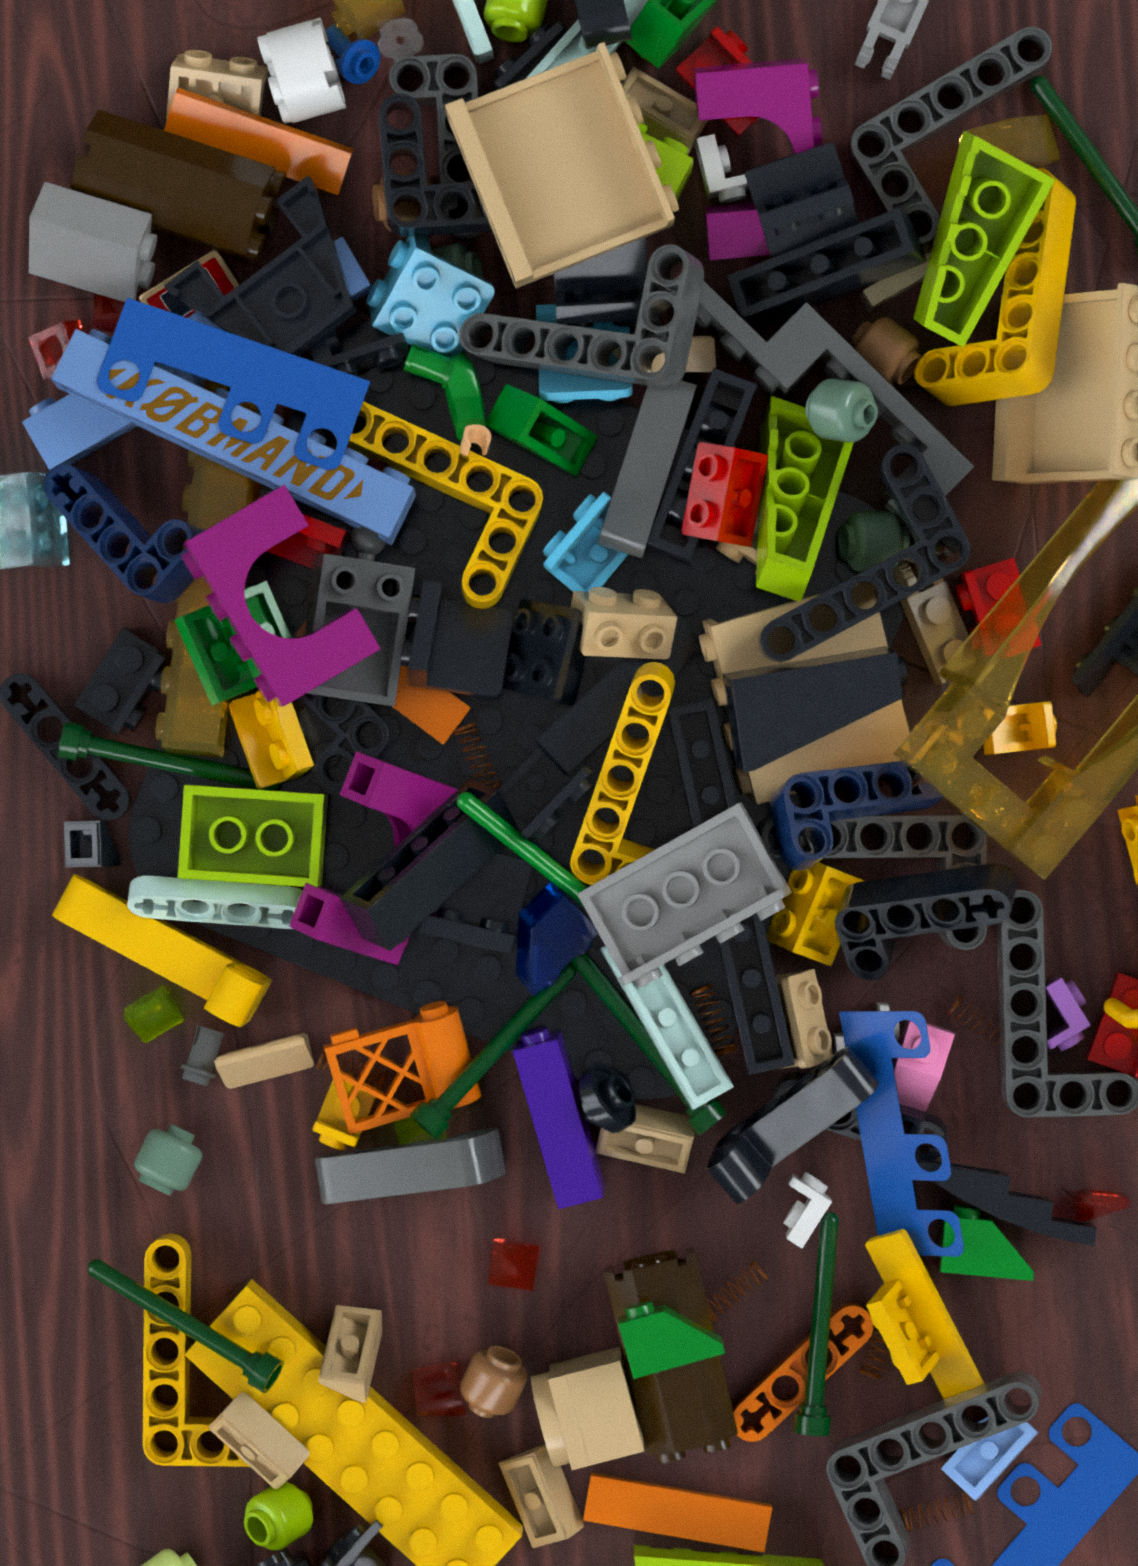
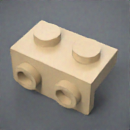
(625, 623)
(804, 1018)

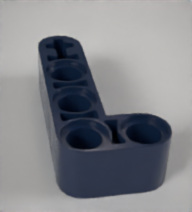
(119, 528)
(824, 806)

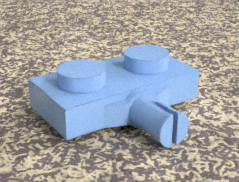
(983, 1461)

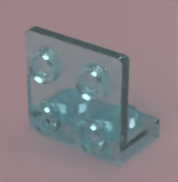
(30, 525)

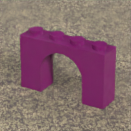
(766, 90)
(285, 664)
(406, 802)

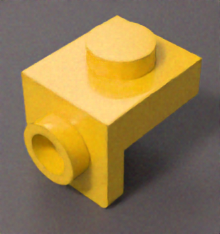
(1024, 729)

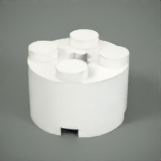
(302, 71)

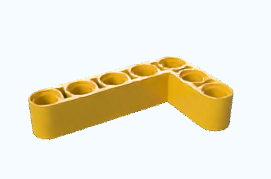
(1029, 319)
(453, 482)
(618, 794)
(226, 983)
(173, 1372)

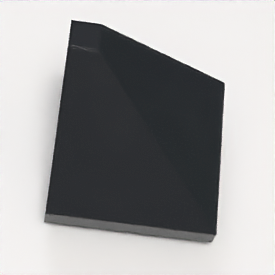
(89, 845)

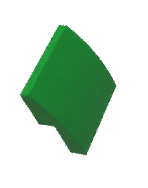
(212, 652)

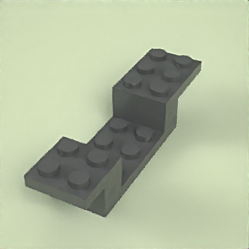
(792, 355)

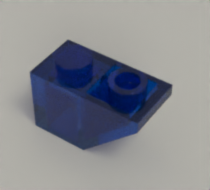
(549, 937)

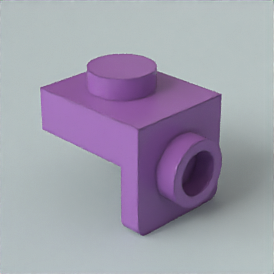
(1067, 1002)

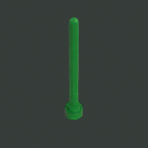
(520, 845)

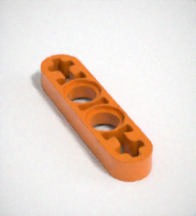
(796, 1366)

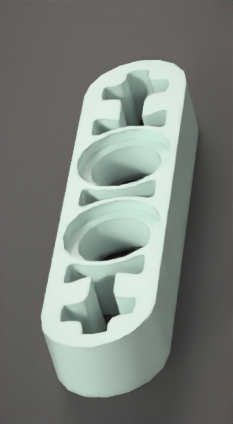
(218, 901)

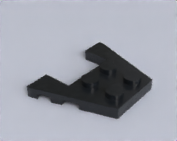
(289, 299)

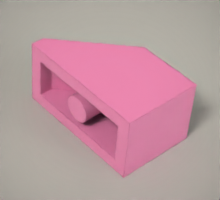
(919, 1077)

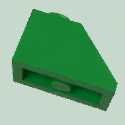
(665, 27)
(541, 429)
(985, 1248)
(664, 1339)

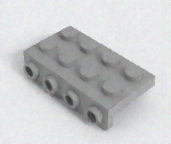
(685, 895)

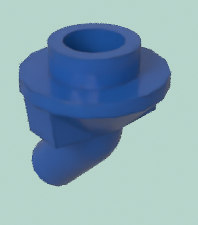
(356, 60)

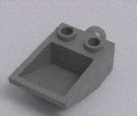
(377, 675)

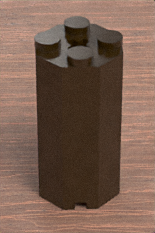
(182, 183)
(687, 1403)

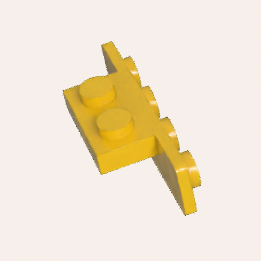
(916, 1319)

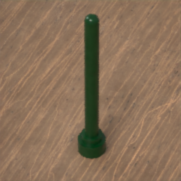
(1086, 152)
(78, 742)
(436, 1112)
(700, 1118)
(259, 1368)
(812, 1415)

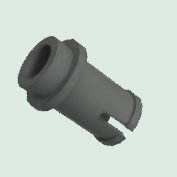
(202, 1056)

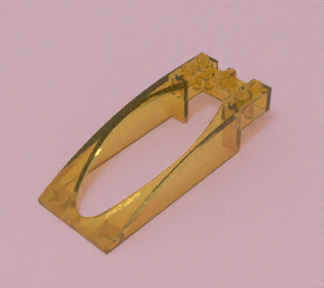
(980, 692)

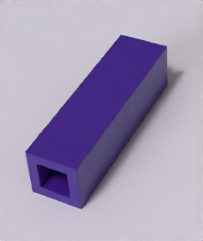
(557, 1117)

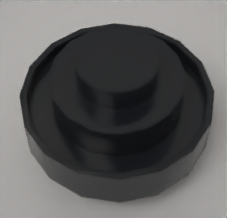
(606, 1100)

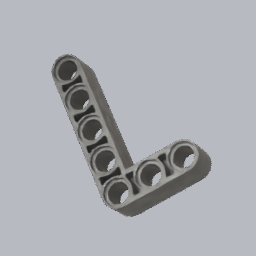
(936, 119)
(596, 345)
(894, 845)
(1033, 1024)
(917, 1449)

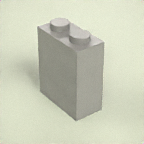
(91, 243)

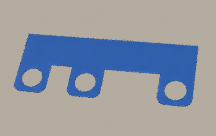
(250, 368)
(886, 1148)
(1067, 1512)

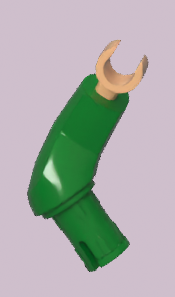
(461, 391)

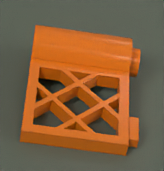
(439, 1056)

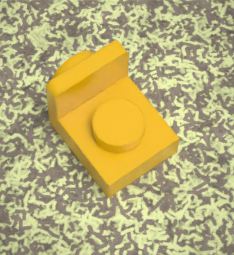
(331, 1118)

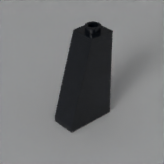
(803, 700)

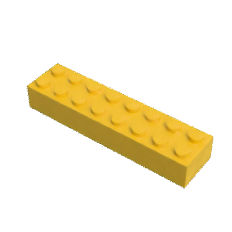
(360, 1447)

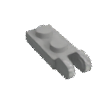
(894, 22)

